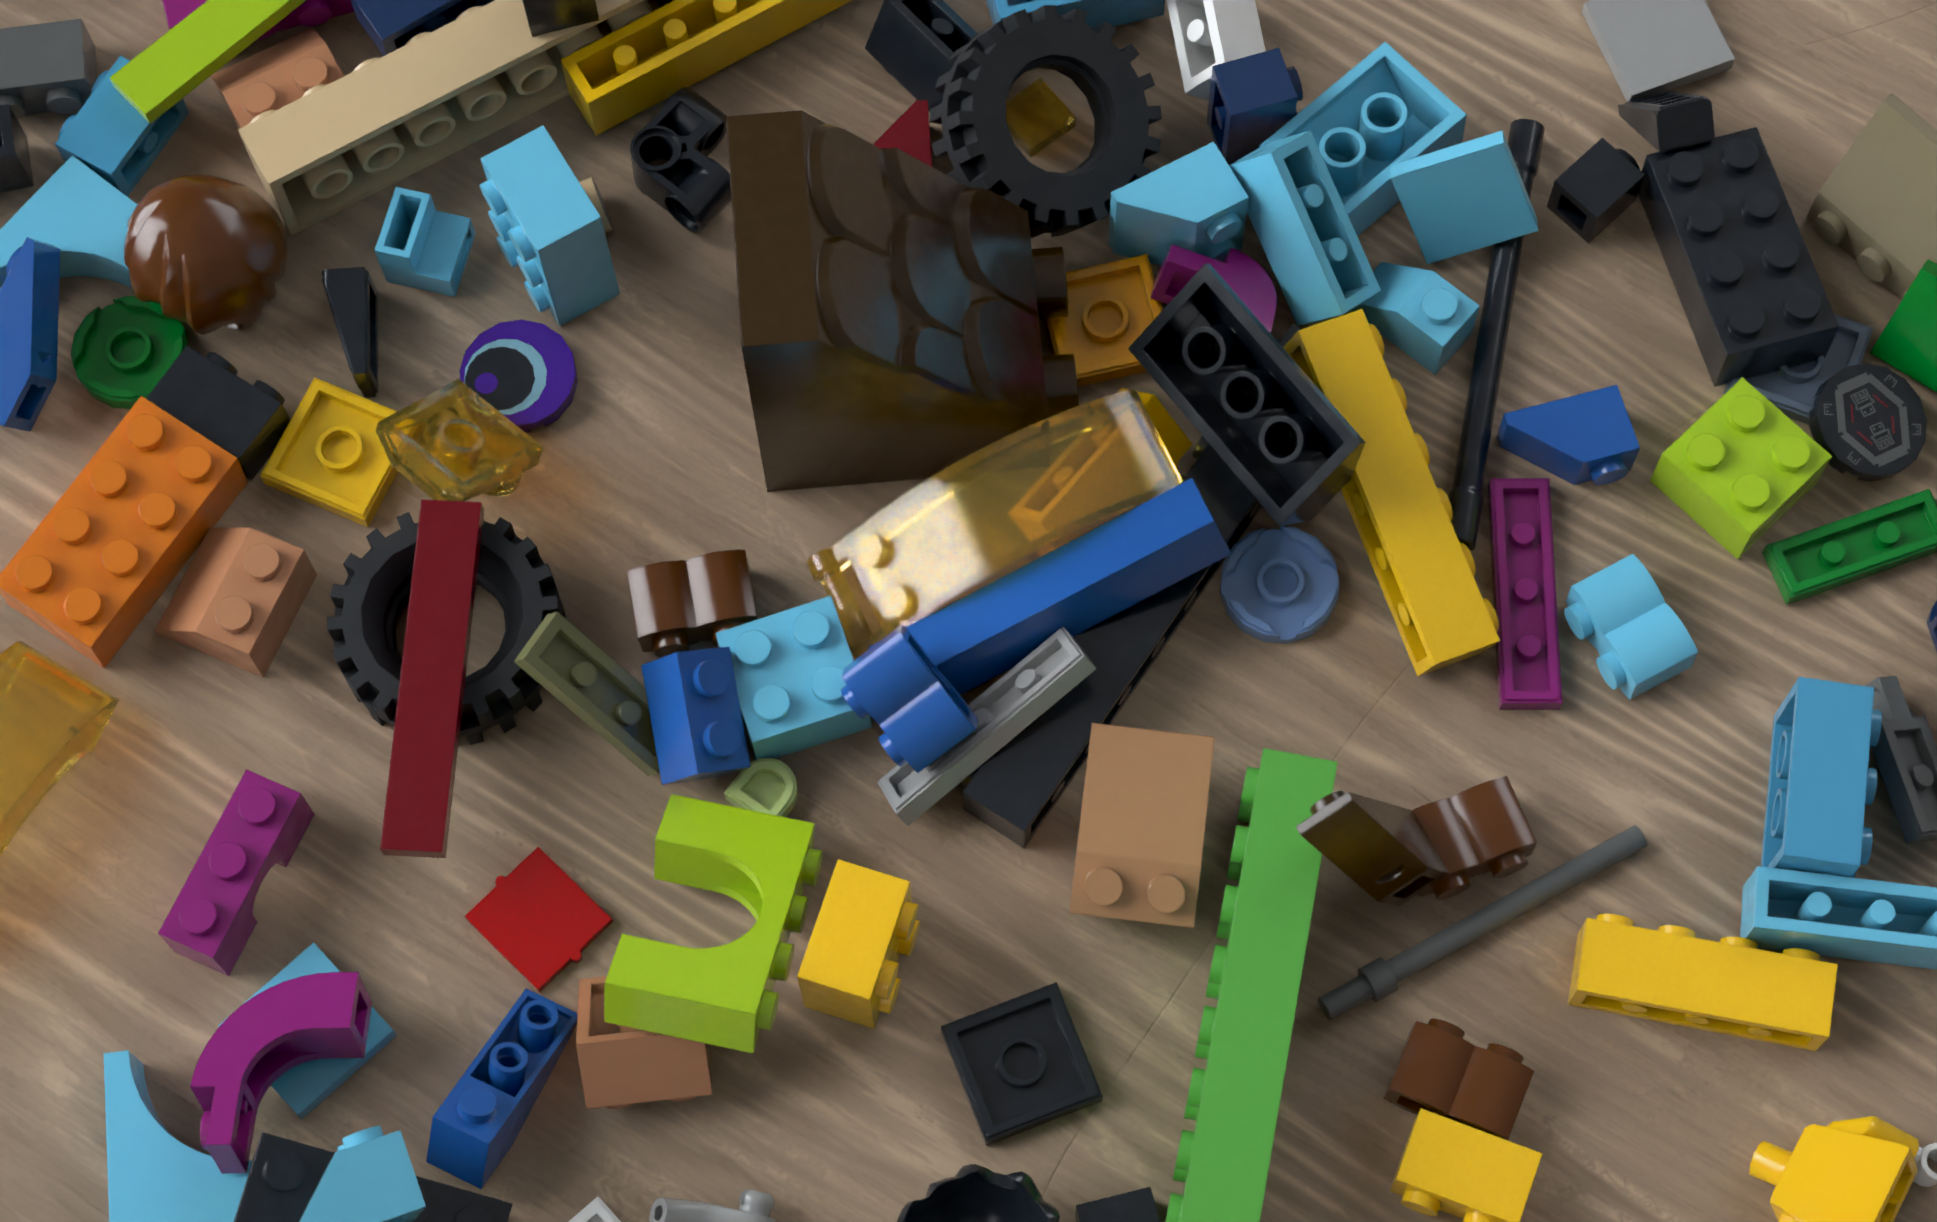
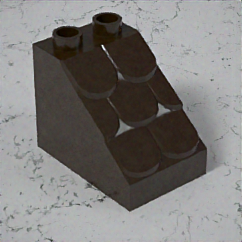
(883, 308)

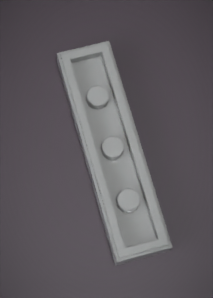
(1001, 715)

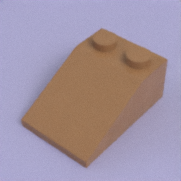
(1142, 825)

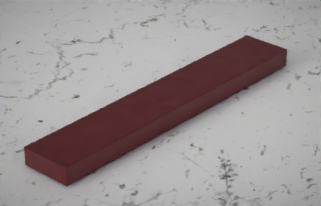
(432, 679)

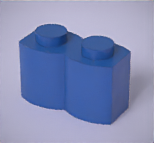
(908, 700)

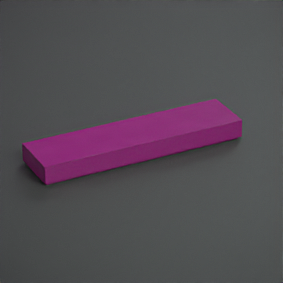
(1524, 594)

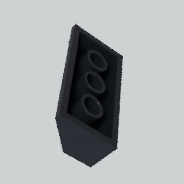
(1249, 399)

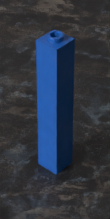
(1072, 587)

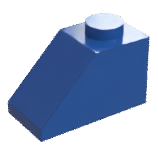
(1574, 436)

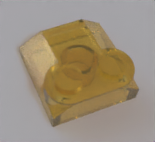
(457, 445)

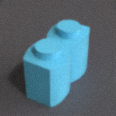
(1630, 627)

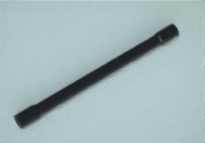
(1465, 496)

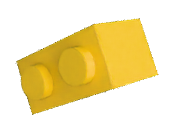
(1463, 1171)

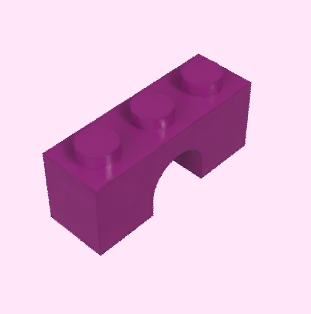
(216, 903)

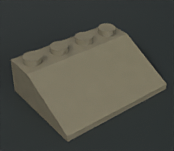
(1884, 198)

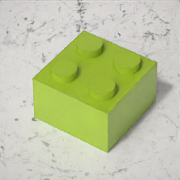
(1740, 468)

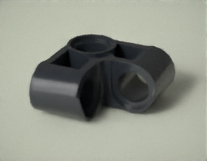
(690, 182)

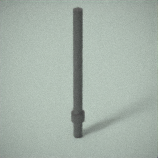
(1381, 977)

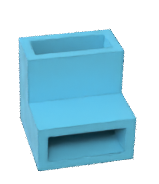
(423, 245)

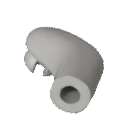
(753, 1207)

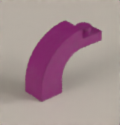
(264, 1039)

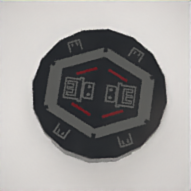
(1868, 421)

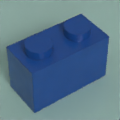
(695, 715)

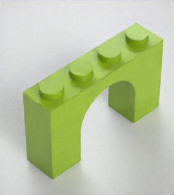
(723, 990)

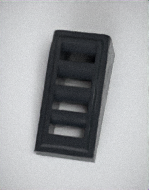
(1670, 119)
(355, 313)

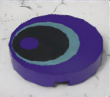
(522, 372)

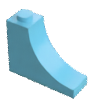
(79, 217)
(149, 1169)

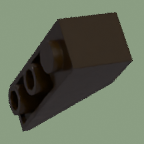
(1374, 845)

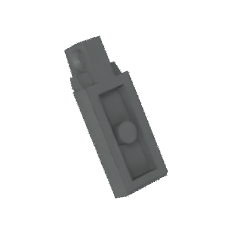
(1906, 761)

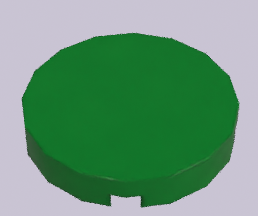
(125, 350)

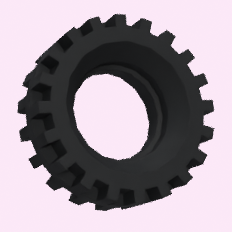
(980, 138)
(379, 591)

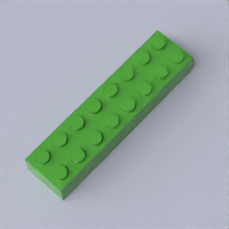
(1255, 994)

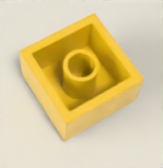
(857, 945)

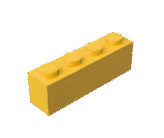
(1703, 982)

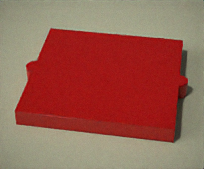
(538, 919)

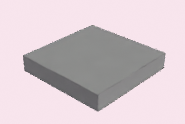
(1657, 43)

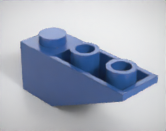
(28, 332)
(499, 1089)

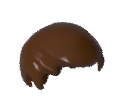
(205, 251)

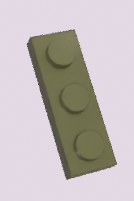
(592, 688)

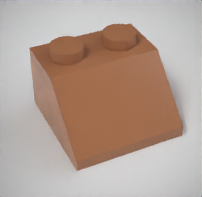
(276, 76)
(239, 597)
(633, 1064)

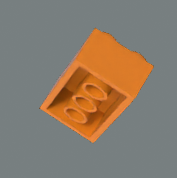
(122, 531)

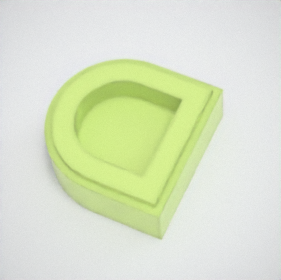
(764, 787)

